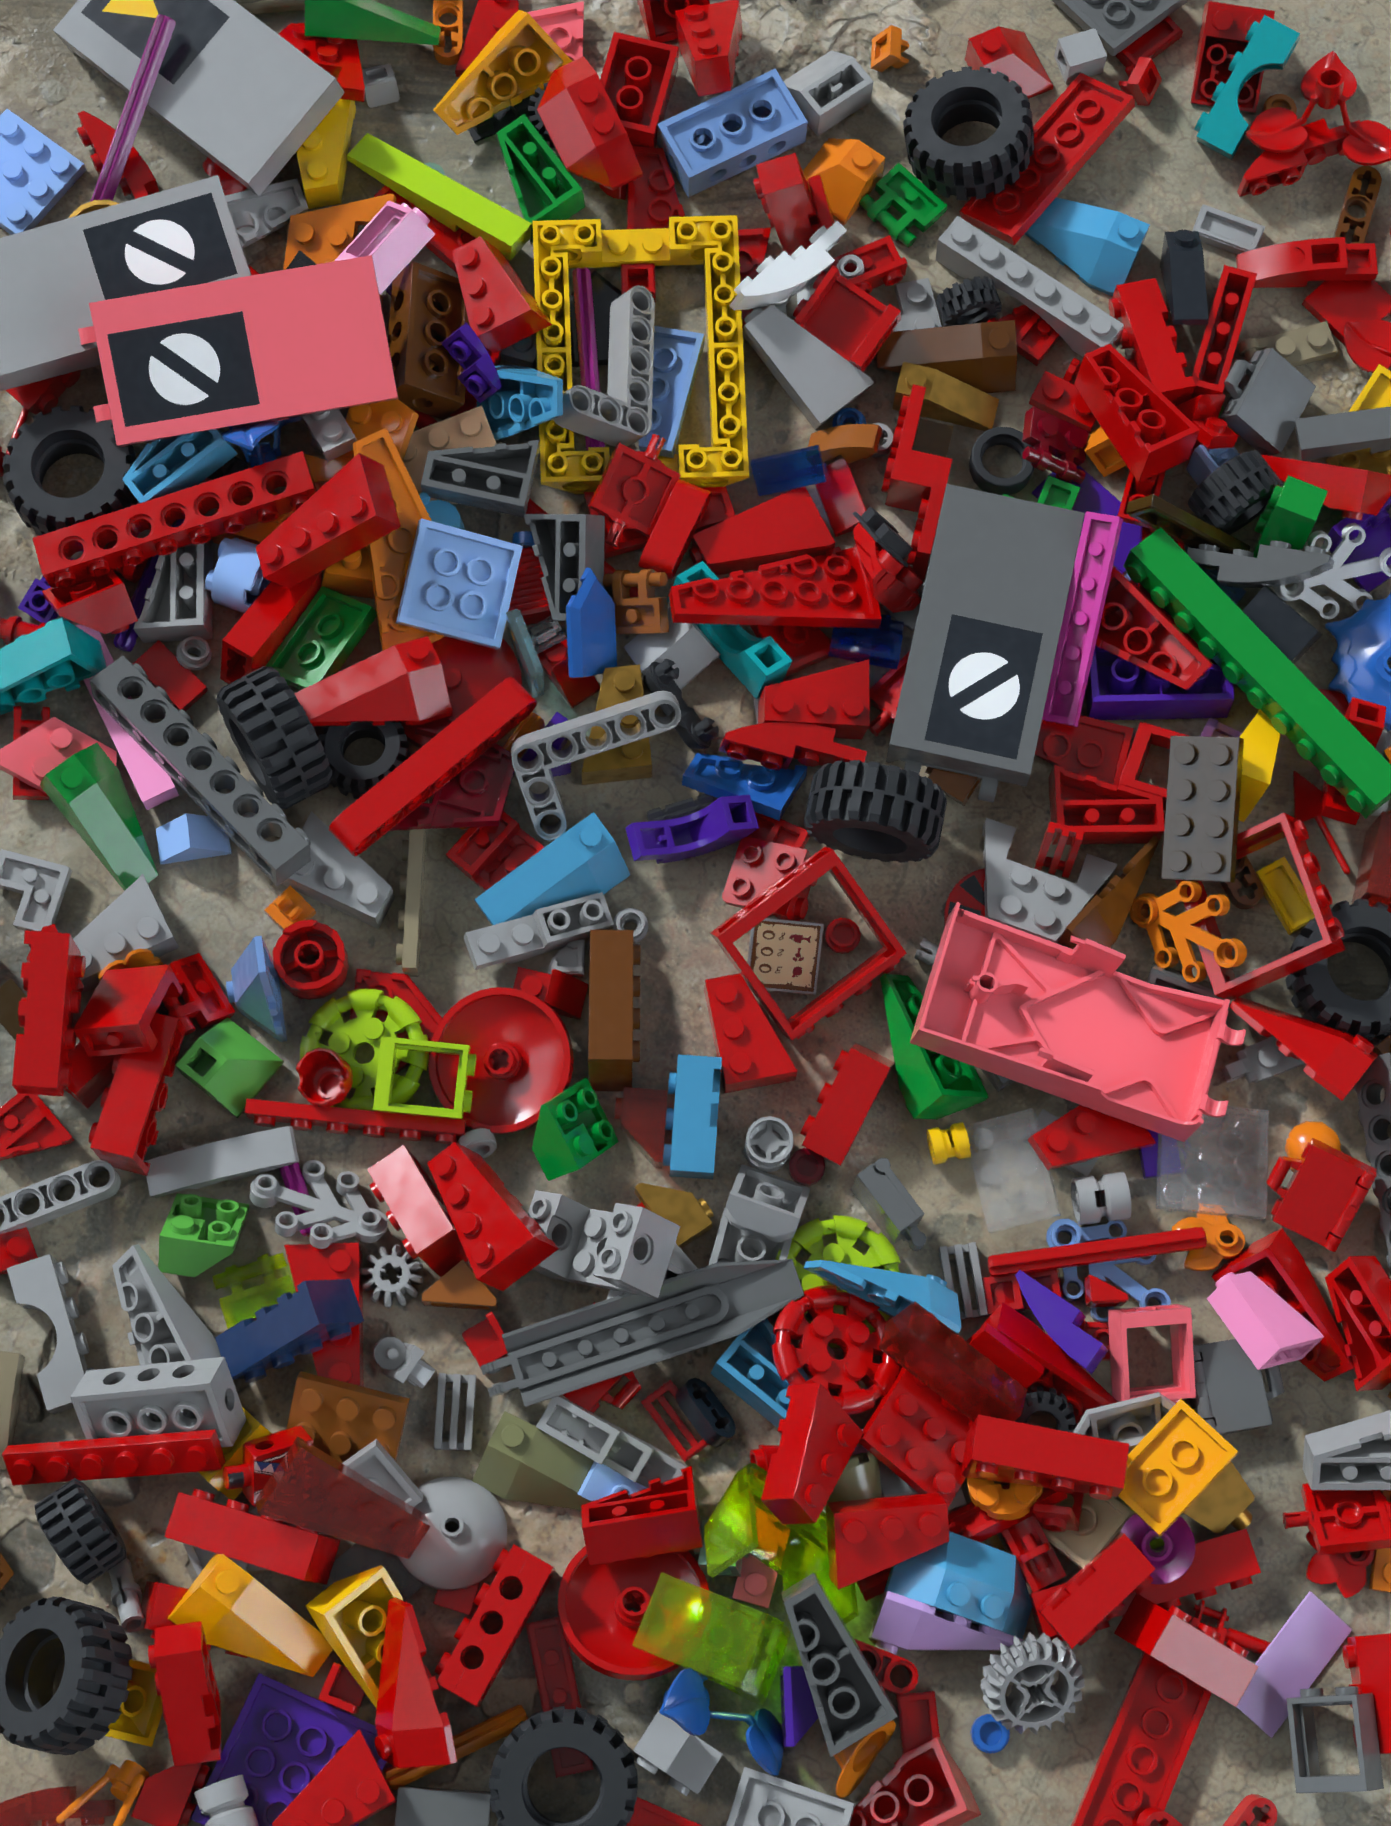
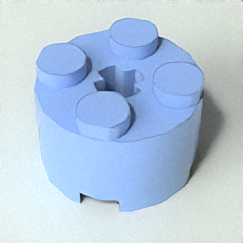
(237, 575)

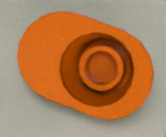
(859, 1757)

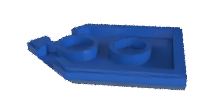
(590, 629)

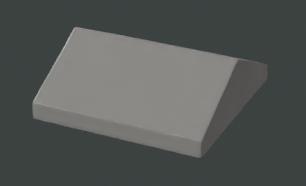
(682, 644)

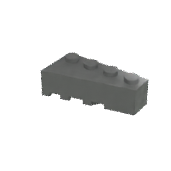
(839, 1677)

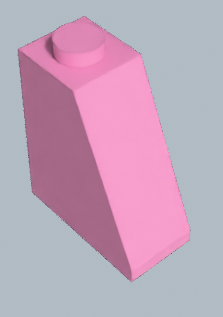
(1262, 1321)

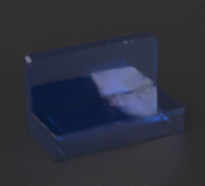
(789, 470)

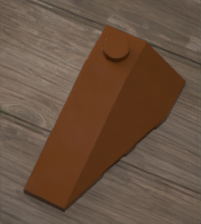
(973, 353)
(1105, 914)

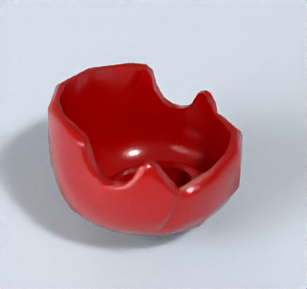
(324, 1077)

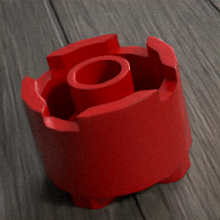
(313, 980)

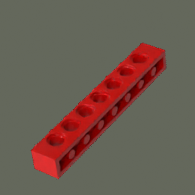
(159, 514)

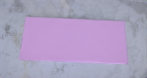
(1292, 1662)

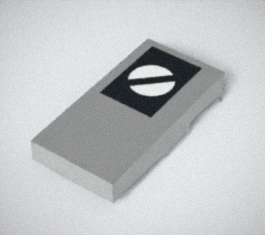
(102, 255)

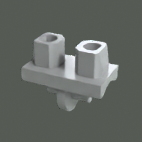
(402, 1361)

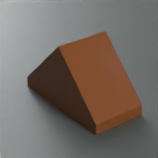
(460, 1290)

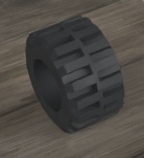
(1235, 492)
(362, 778)
(80, 1531)

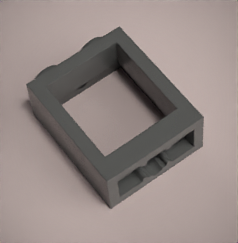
(1305, 1742)

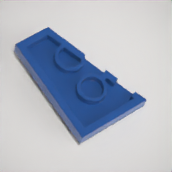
(723, 776)

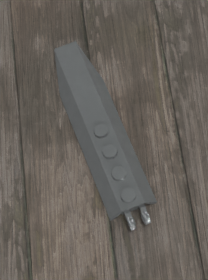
(641, 1329)

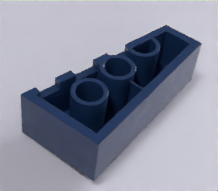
(291, 1327)

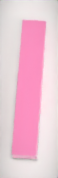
(147, 776)

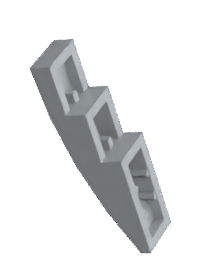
(222, 1161)
(607, 1443)

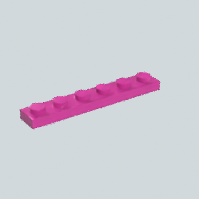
(1082, 618)

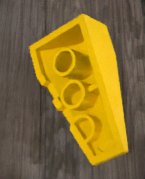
(1259, 757)

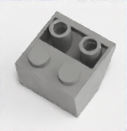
(830, 90)

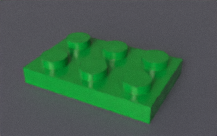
(322, 638)

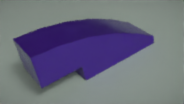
(1062, 1323)

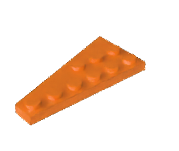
(391, 553)

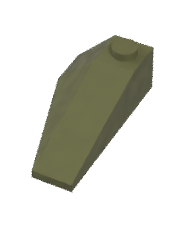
(532, 1466)

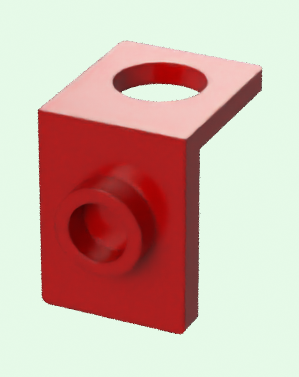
(1060, 1517)

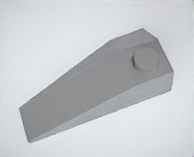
(159, 1317)

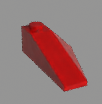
(1348, 488)
(1145, 636)
(389, 686)
(1330, 1055)
(1284, 1270)
(1059, 1369)
(919, 1791)

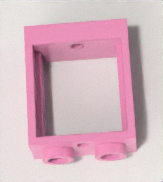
(392, 240)

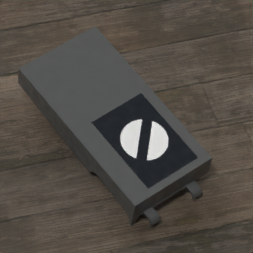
(985, 637)

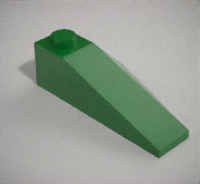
(366, 22)
(98, 807)
(928, 1081)

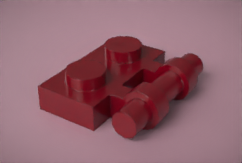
(1057, 438)

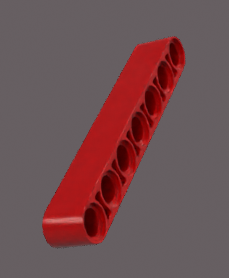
(432, 766)

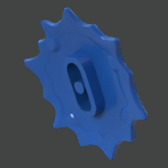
(1364, 655)

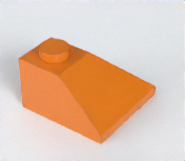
(847, 172)

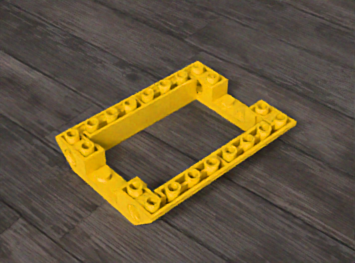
(687, 241)

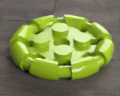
(368, 1030)
(847, 1232)

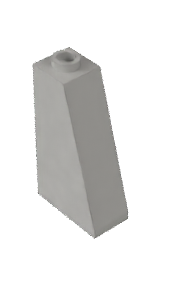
(803, 365)

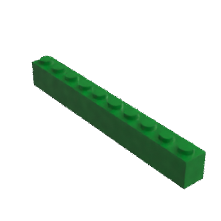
(1261, 672)

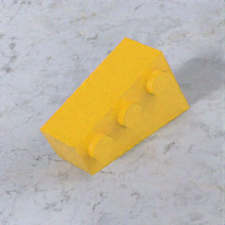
(324, 156)

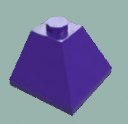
(797, 1704)

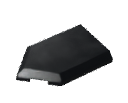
(603, 295)

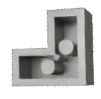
(677, 1754)

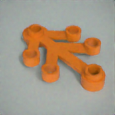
(1184, 930)

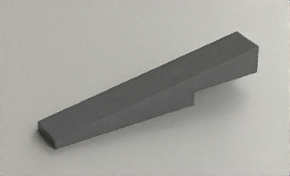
(1344, 433)

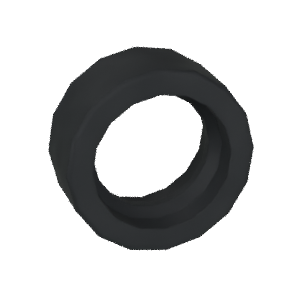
(982, 478)

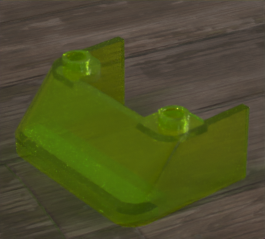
(795, 1551)

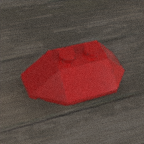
(587, 127)

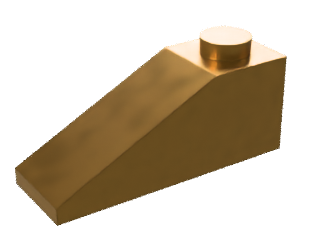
(947, 397)

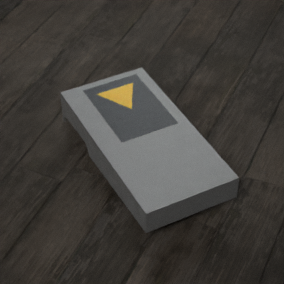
(222, 82)

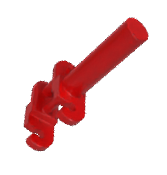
(1242, 1639)

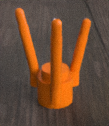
(126, 1786)

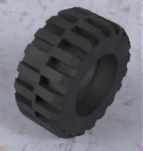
(960, 99)
(46, 442)
(274, 737)
(875, 811)
(1320, 995)
(91, 1681)
(558, 1730)

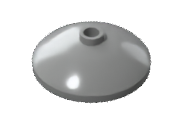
(461, 1557)

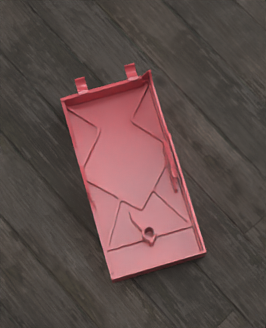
(1073, 1024)

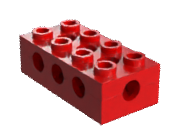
(510, 1565)

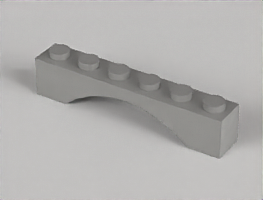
(1075, 319)

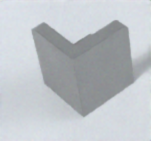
(1080, 54)

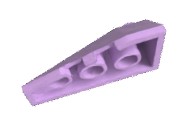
(917, 1627)

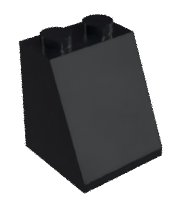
(1281, 624)

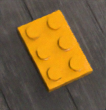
(1173, 1466)

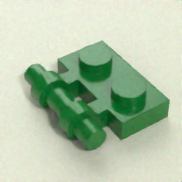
(910, 198)

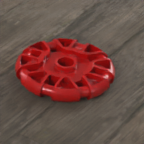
(839, 1329)

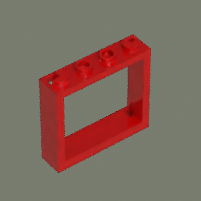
(776, 896)
(1223, 979)

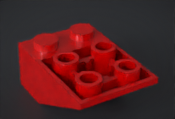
(1220, 38)

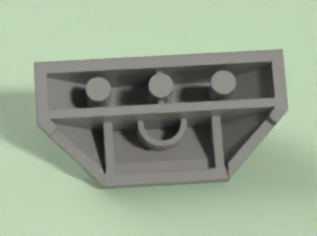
(1125, 1420)

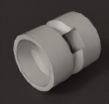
(768, 1144)
(1113, 1195)
(226, 1804)

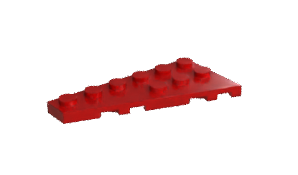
(787, 592)

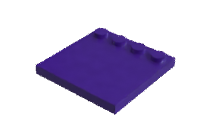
(282, 1746)

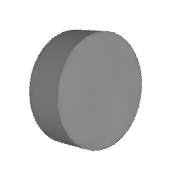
(479, 1141)

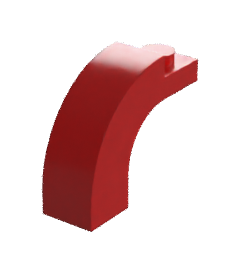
(1369, 721)

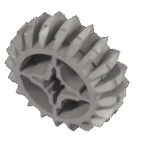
(1031, 1669)

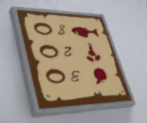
(786, 954)

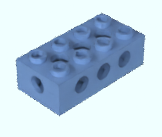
(732, 132)

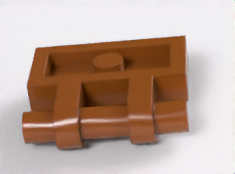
(641, 613)

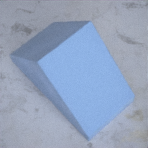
(1207, 460)
(191, 839)

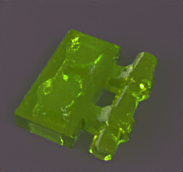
(244, 1303)

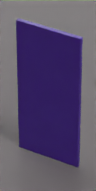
(1097, 499)

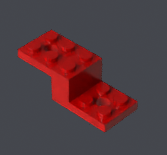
(915, 480)

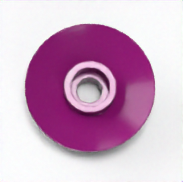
(1173, 1558)

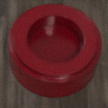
(806, 1167)

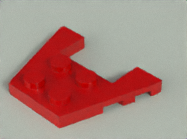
(335, 55)

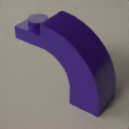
(695, 834)

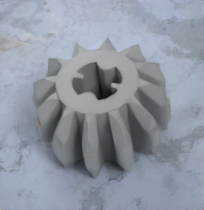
(400, 1264)

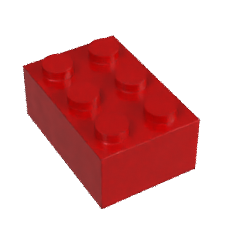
(639, 84)

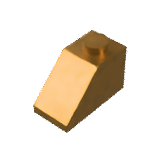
(678, 1207)

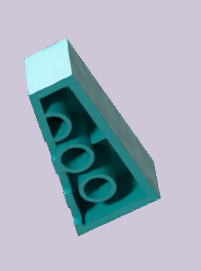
(47, 661)

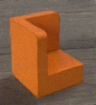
(1103, 453)

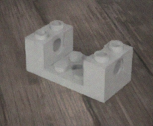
(603, 1248)

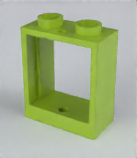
(386, 1070)

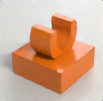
(887, 49)
(289, 908)

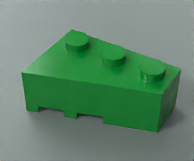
(537, 175)
(1290, 514)

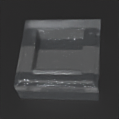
(546, 634)

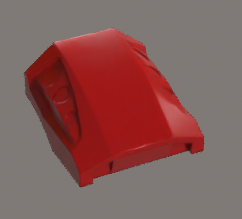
(886, 576)

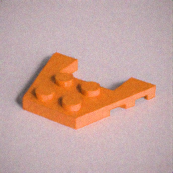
(329, 230)
(364, 421)

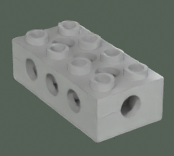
(160, 1400)

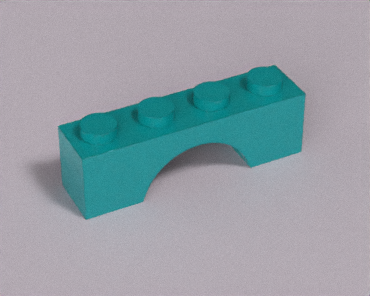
(1267, 49)
(751, 659)

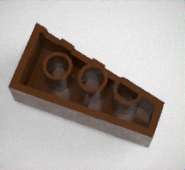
(611, 1009)

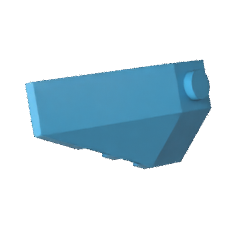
(1090, 241)
(523, 400)
(569, 868)
(892, 1289)

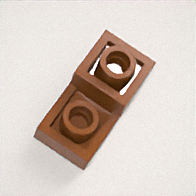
(850, 441)

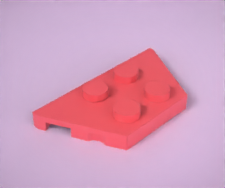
(44, 749)

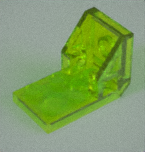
(713, 1637)

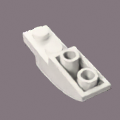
(788, 274)

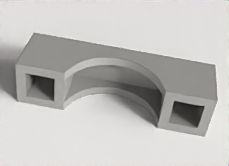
(41, 1287)

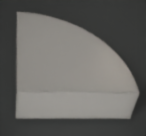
(570, 959)

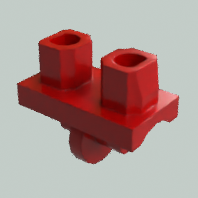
(1033, 1553)

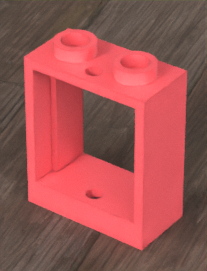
(1180, 1322)

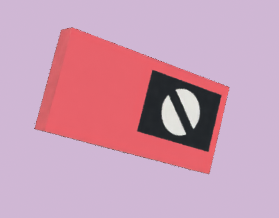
(242, 351)

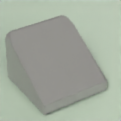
(380, 85)

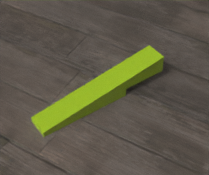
(441, 196)

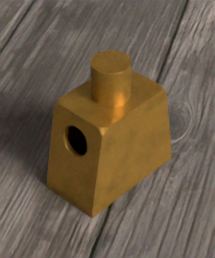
(1223, 1502)

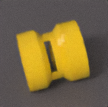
(948, 1143)

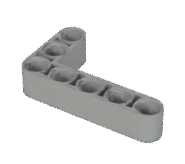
(627, 408)
(581, 747)
(47, 1193)

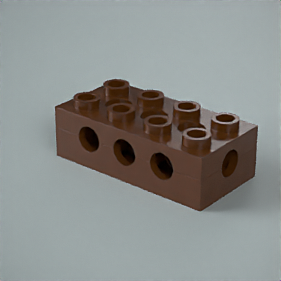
(422, 315)

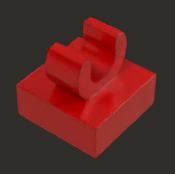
(1142, 81)

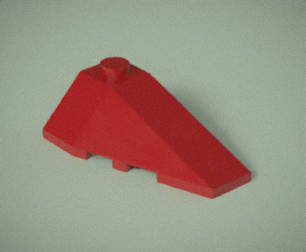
(406, 1713)

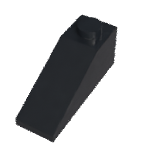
(1184, 277)

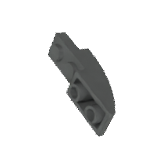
(1273, 566)

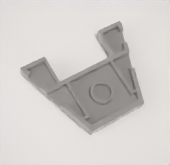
(1030, 897)

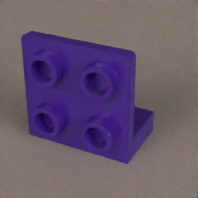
(1377, 540)

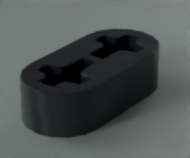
(705, 1412)

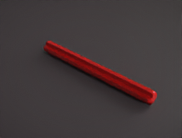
(1097, 1251)

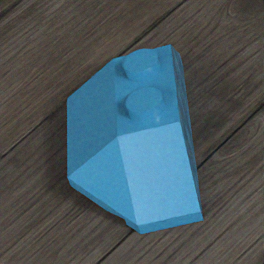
(967, 1582)

